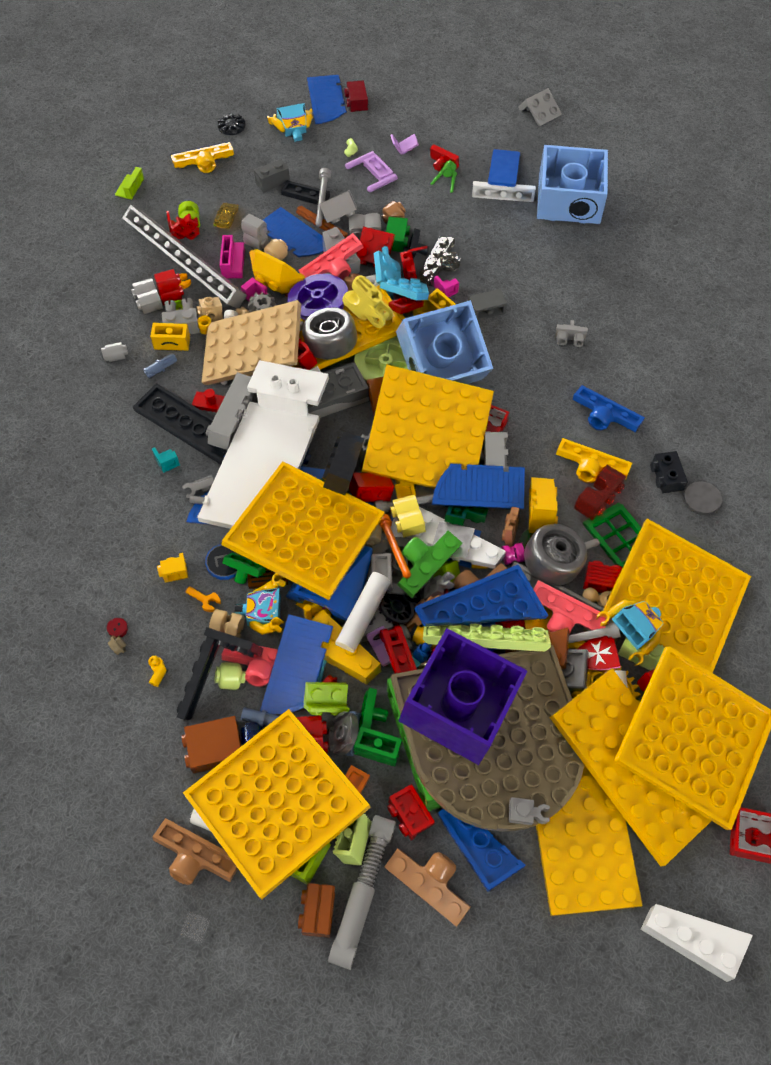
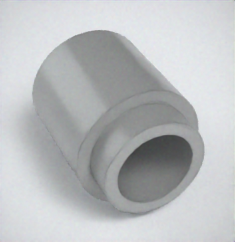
(114, 352)

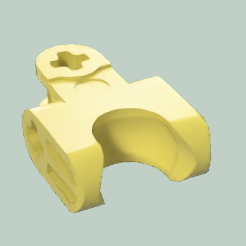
(366, 302)

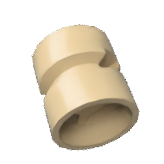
(227, 623)

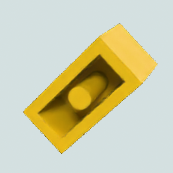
(170, 336)

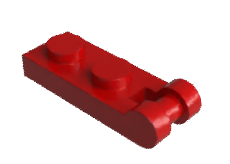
(398, 650)

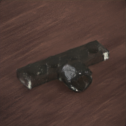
(440, 260)

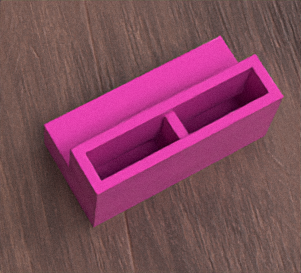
(231, 257)

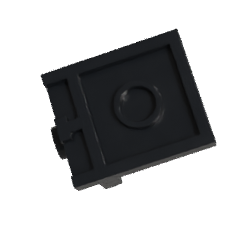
(202, 667)

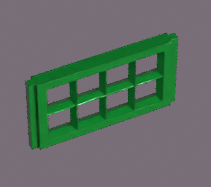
(605, 517)

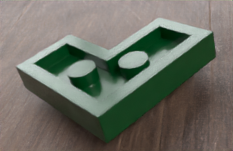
(457, 514)

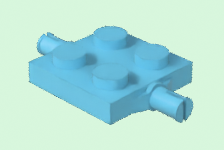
(386, 267)

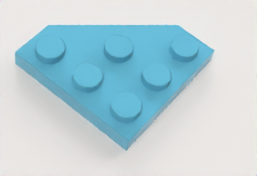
(409, 288)

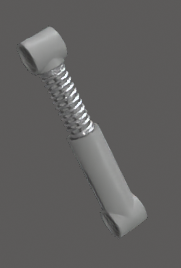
(361, 895)

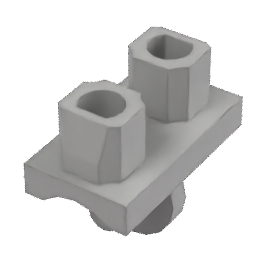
(571, 332)

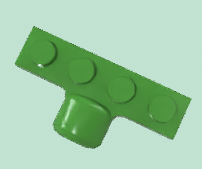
(426, 560)

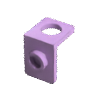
(406, 145)
(378, 646)

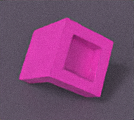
(253, 286)
(448, 287)

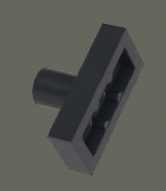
(414, 243)

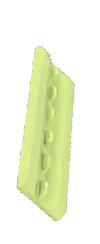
(495, 636)

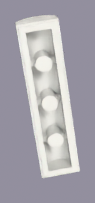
(516, 193)
(363, 612)

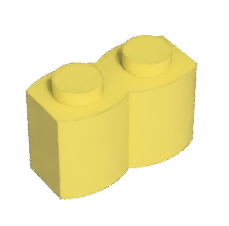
(408, 516)

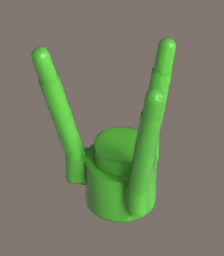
(448, 170)

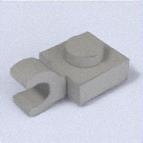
(204, 484)

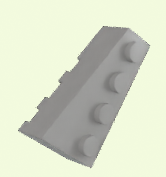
(230, 413)

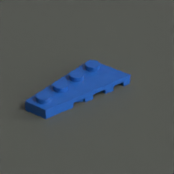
(483, 852)

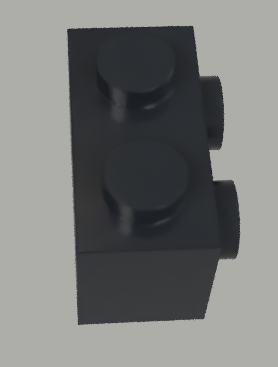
(669, 472)

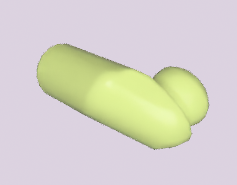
(351, 149)

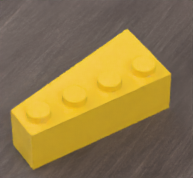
(358, 664)

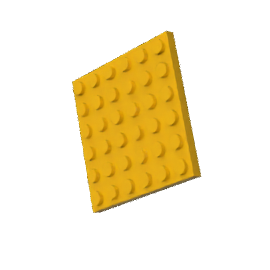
(425, 426)
(303, 530)
(688, 586)
(696, 738)
(276, 802)

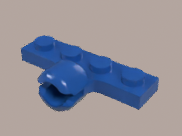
(606, 411)

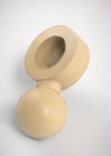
(592, 595)

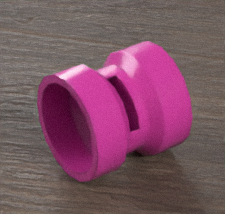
(513, 553)

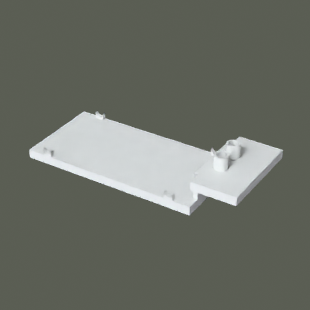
(269, 433)

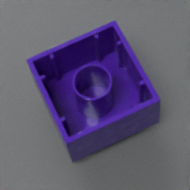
(462, 696)

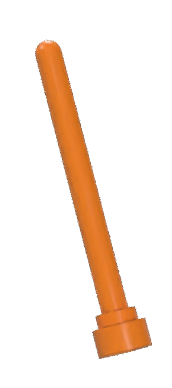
(386, 524)

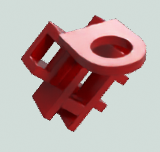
(189, 225)
(408, 263)

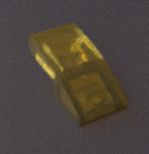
(226, 215)

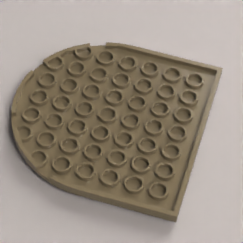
(523, 761)

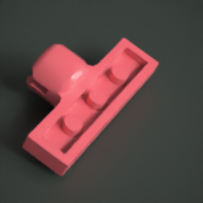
(334, 259)
(566, 610)
(258, 667)

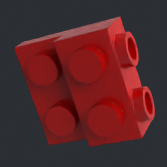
(373, 241)

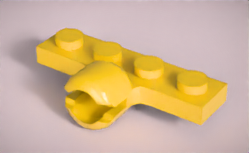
(203, 157)
(590, 460)

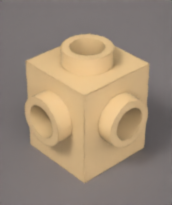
(210, 307)

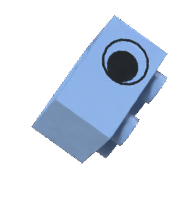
(572, 184)
(445, 344)

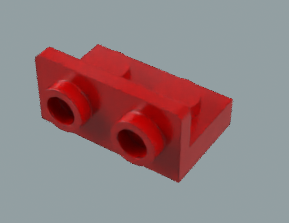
(410, 812)

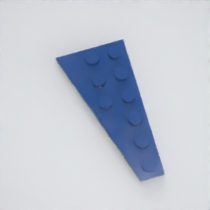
(491, 599)

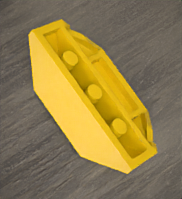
(274, 272)

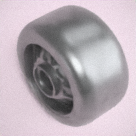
(330, 333)
(555, 554)

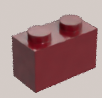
(356, 96)

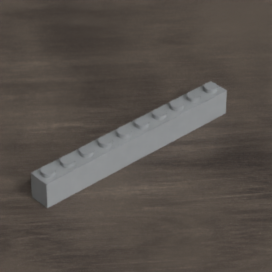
(184, 257)

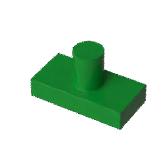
(244, 567)
(370, 712)

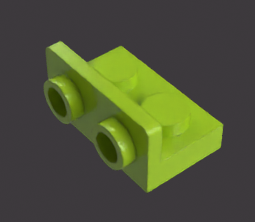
(326, 697)

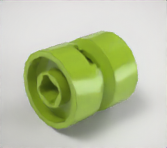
(191, 208)

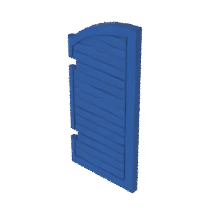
(326, 98)
(294, 233)
(481, 487)
(296, 662)

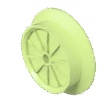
(374, 359)

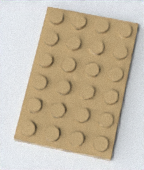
(243, 340)

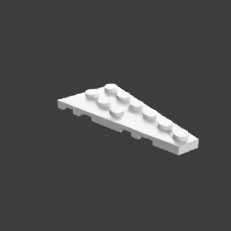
(480, 551)

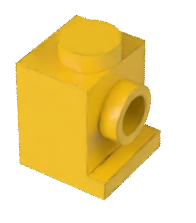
(173, 568)

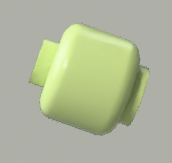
(229, 675)

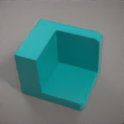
(166, 460)

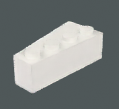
(702, 941)

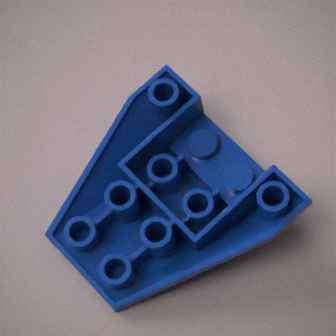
(346, 593)

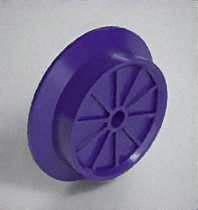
(318, 292)

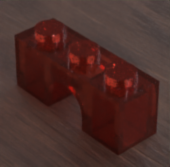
(594, 502)

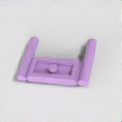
(376, 167)

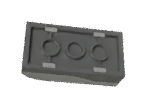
(344, 390)

